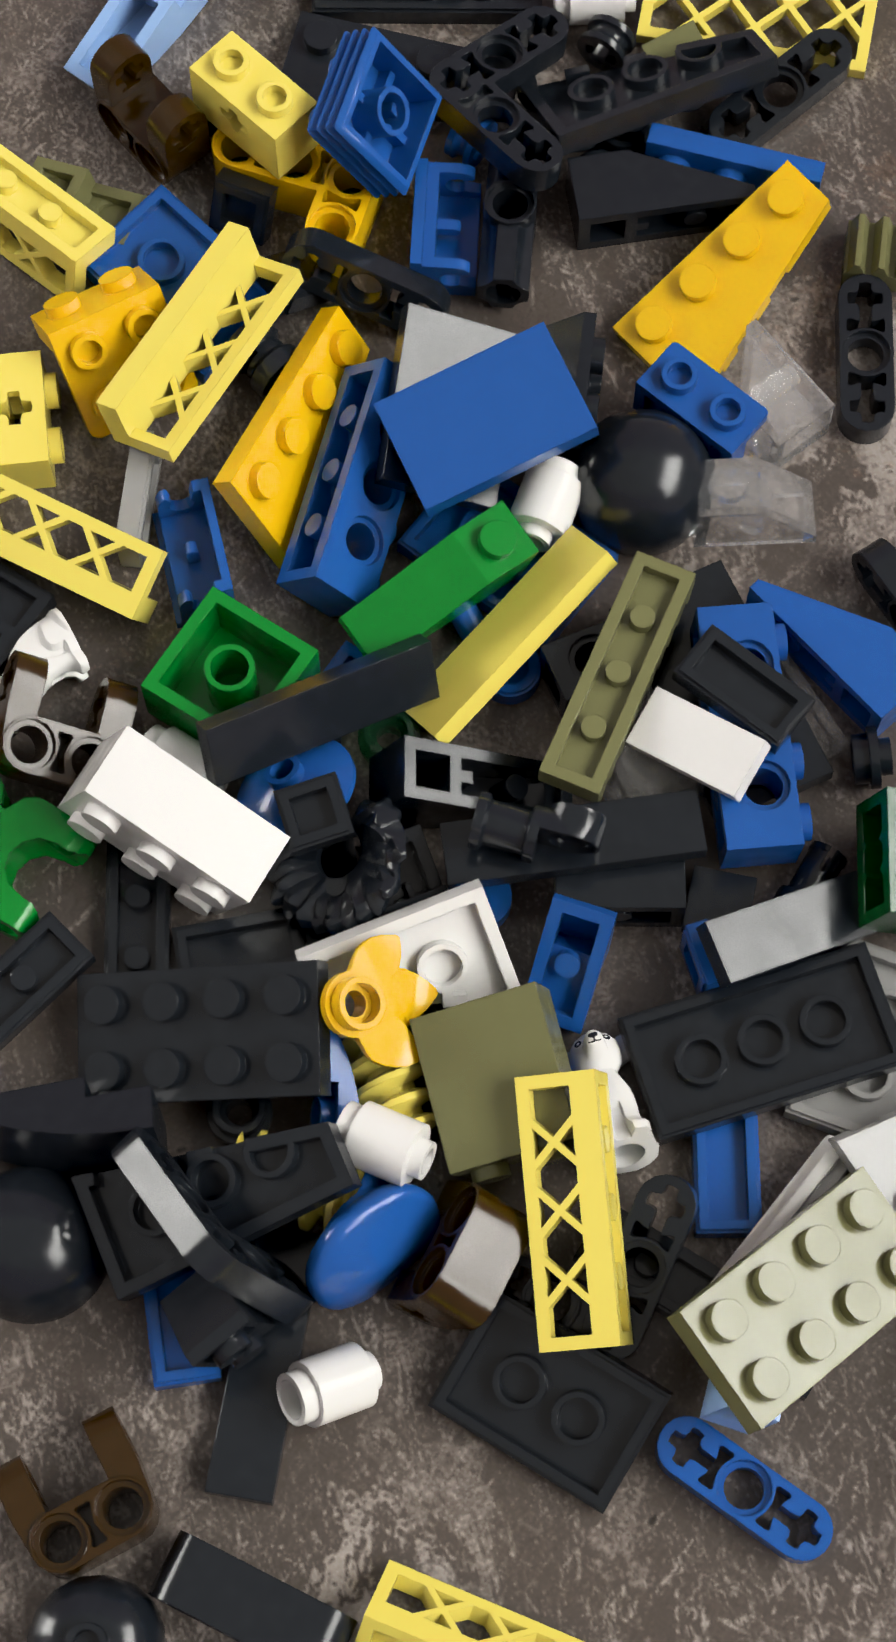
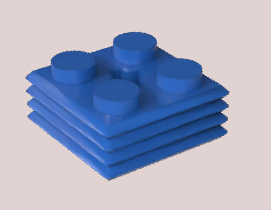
(374, 112)

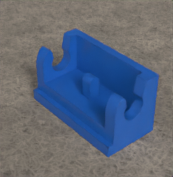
(446, 225)
(194, 548)

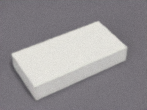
(698, 744)

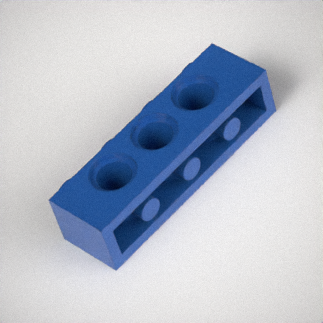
(343, 515)
(745, 830)

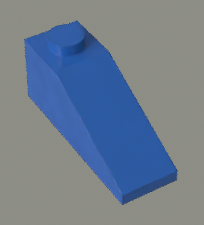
(840, 652)

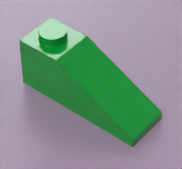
(443, 581)

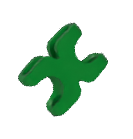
(28, 832)

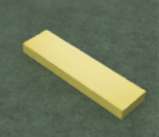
(513, 632)

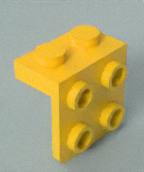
(98, 332)

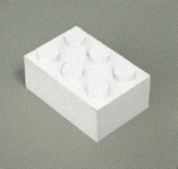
(172, 823)

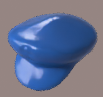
(370, 1242)

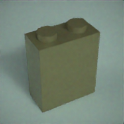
(470, 1071)

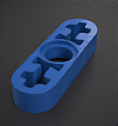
(776, 1533)

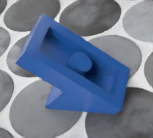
(572, 956)

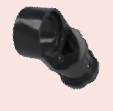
(521, 829)

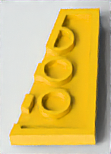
(728, 274)
(278, 449)

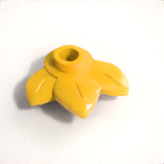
(383, 1002)

